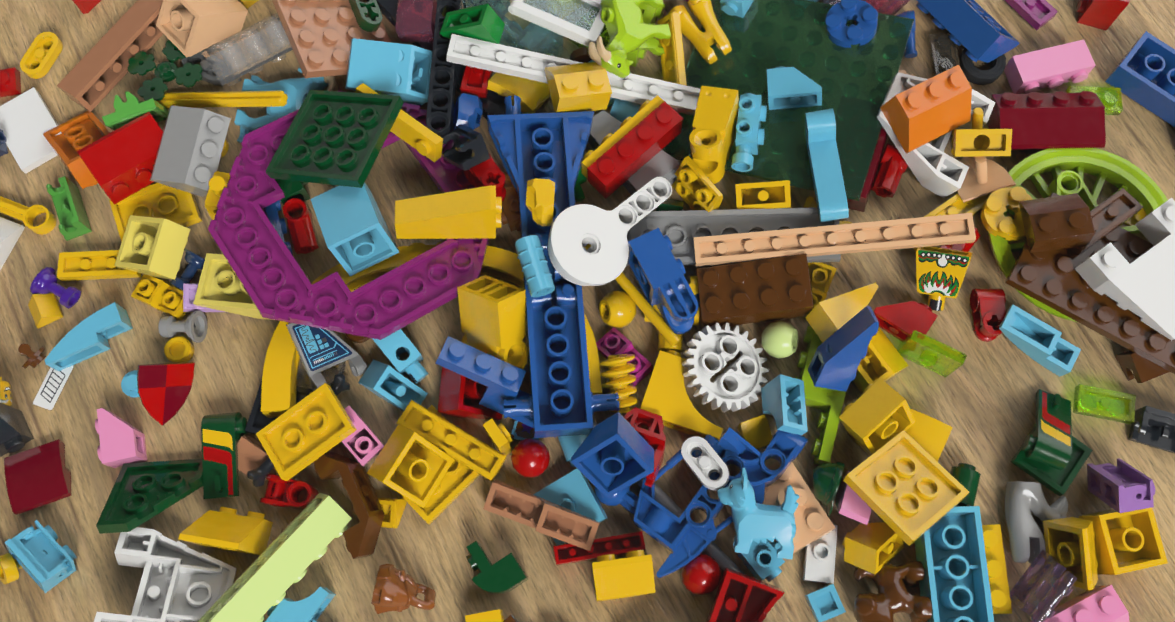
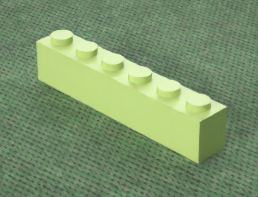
(281, 563)

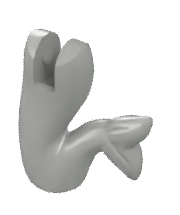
(1024, 533)

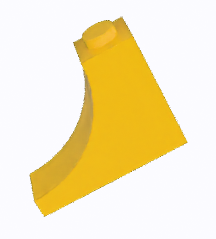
(669, 399)

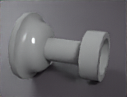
(194, 326)

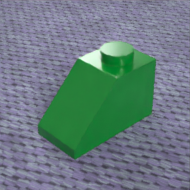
(474, 22)

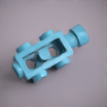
(748, 131)

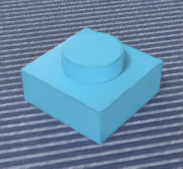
(825, 603)

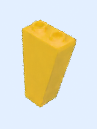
(450, 215)

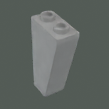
(659, 166)

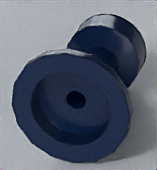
(195, 263)

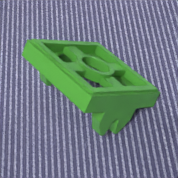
(133, 109)

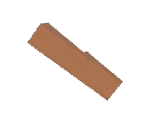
(541, 514)

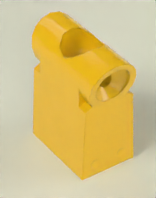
(714, 130)
(494, 318)

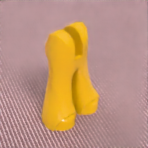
(713, 32)

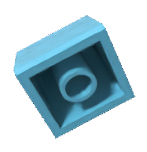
(353, 227)

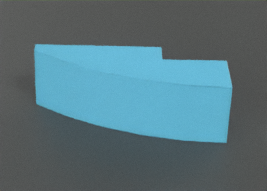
(89, 337)
(1039, 341)

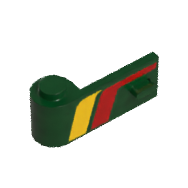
(1053, 433)
(220, 453)

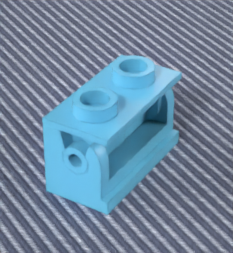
(42, 556)

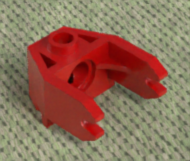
(654, 436)

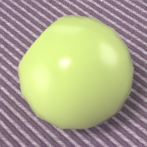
(780, 339)

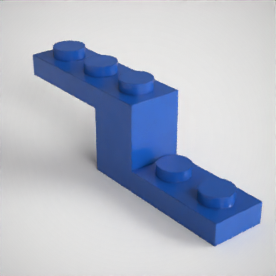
(498, 376)

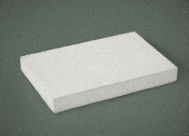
(23, 124)

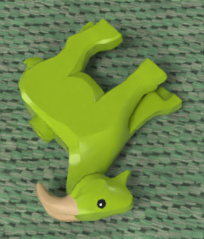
(626, 34)

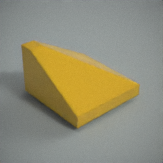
(393, 510)

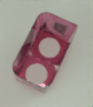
(416, 20)

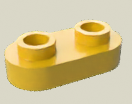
(39, 57)

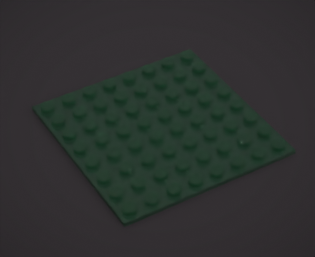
(850, 78)

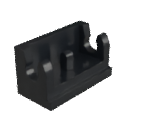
(467, 150)
(1154, 428)

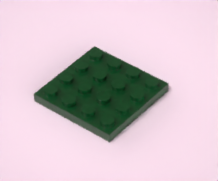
(335, 138)

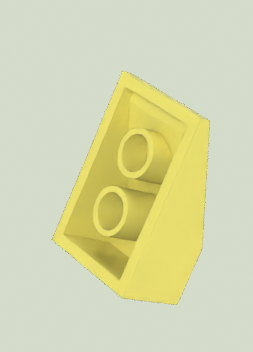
(222, 289)

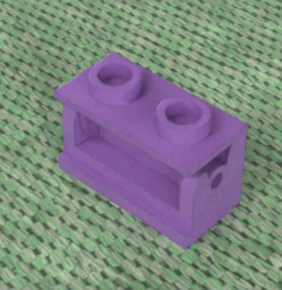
(1121, 486)

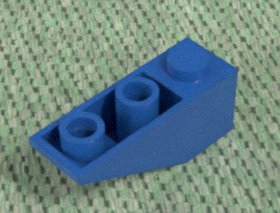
(840, 355)

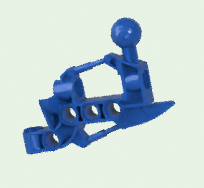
(681, 534)

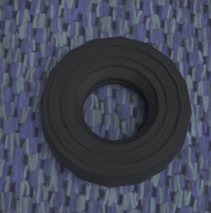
(978, 76)

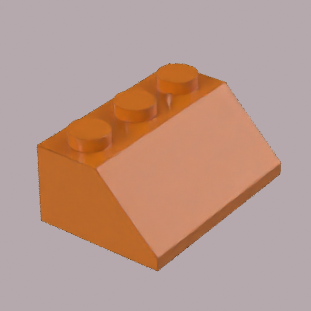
(930, 109)

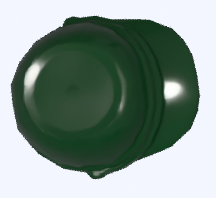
(826, 483)

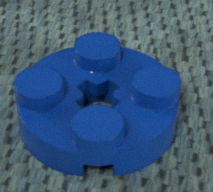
(858, 10)

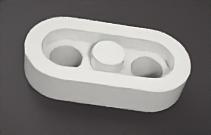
(706, 463)

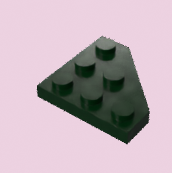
(147, 490)

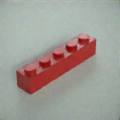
(603, 546)

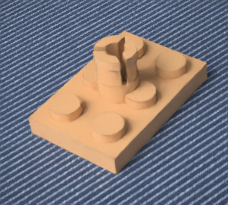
(809, 516)

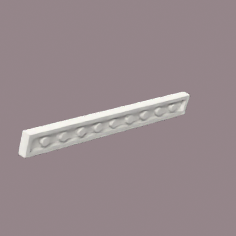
(532, 65)

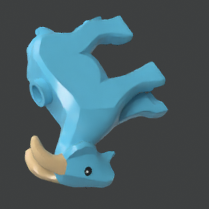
(294, 88)

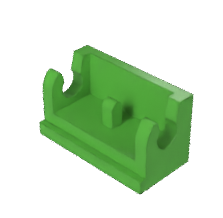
(69, 209)

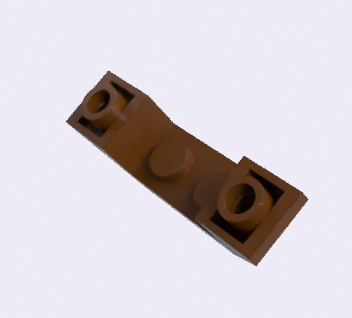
(362, 537)

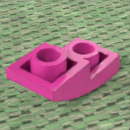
(616, 343)

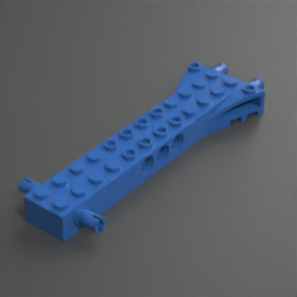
(550, 149)

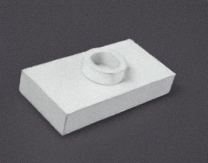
(820, 559)

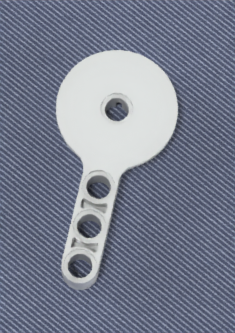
(604, 232)

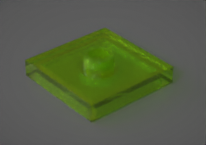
(931, 354)

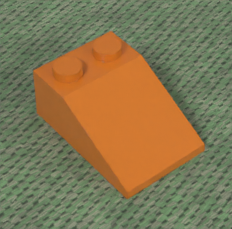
(76, 135)

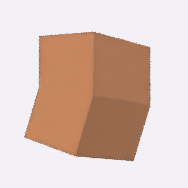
(250, 453)

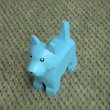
(760, 521)

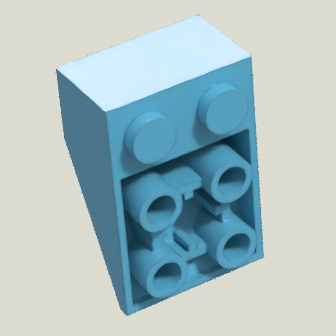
(390, 69)

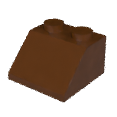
(1056, 223)

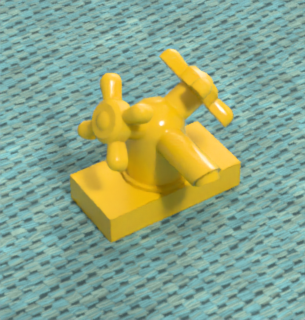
(979, 140)

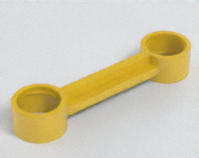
(28, 214)

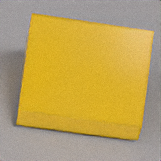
(44, 309)

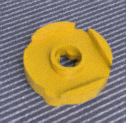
(995, 207)

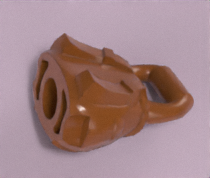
(397, 591)

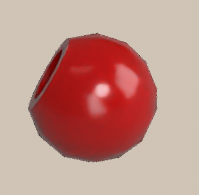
(530, 457)
(701, 575)

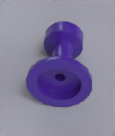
(47, 282)

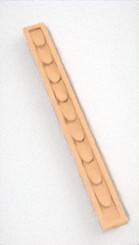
(835, 239)

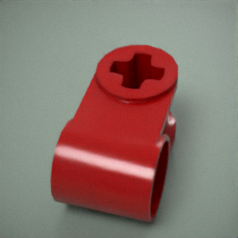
(487, 174)
(989, 308)
(286, 493)

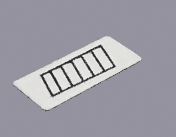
(52, 387)

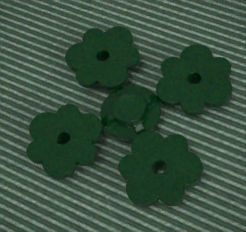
(164, 72)

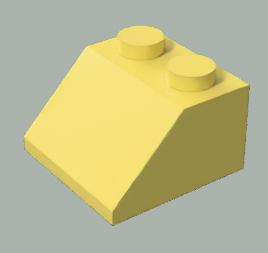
(152, 246)

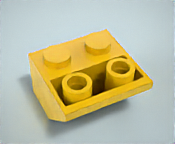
(880, 362)
(623, 576)

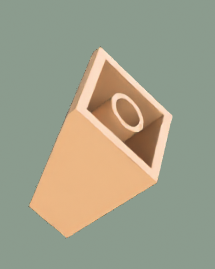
(200, 23)

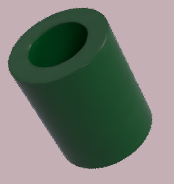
(969, 478)

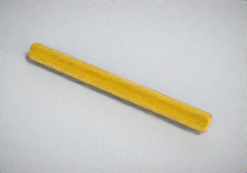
(225, 99)

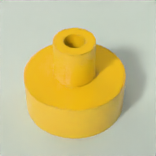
(8, 569)

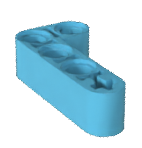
(825, 165)

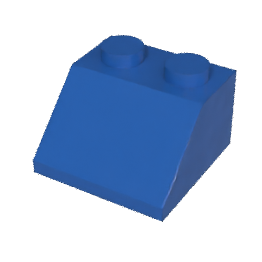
(614, 456)

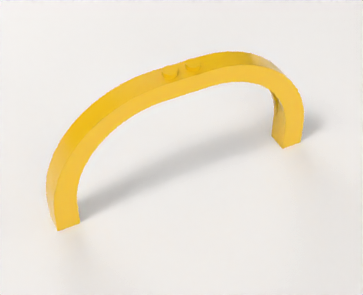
(283, 360)

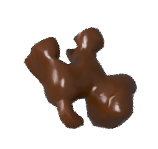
(892, 594)

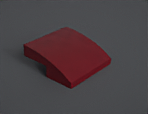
(37, 477)

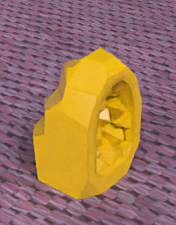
(541, 200)

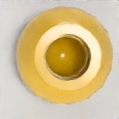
(617, 309)

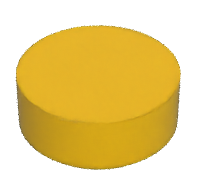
(179, 350)

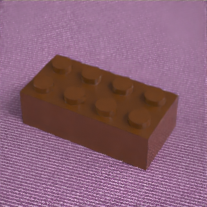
(755, 291)

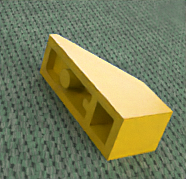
(835, 312)

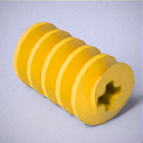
(620, 379)

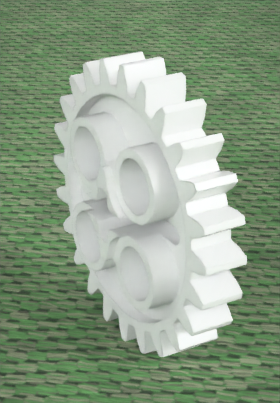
(741, 386)

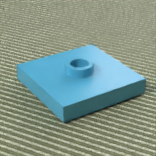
(575, 494)

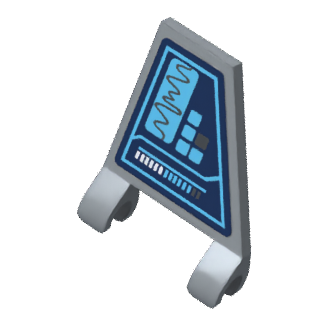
(321, 350)

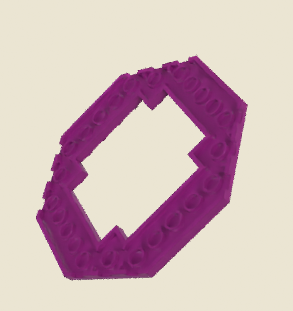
(280, 285)

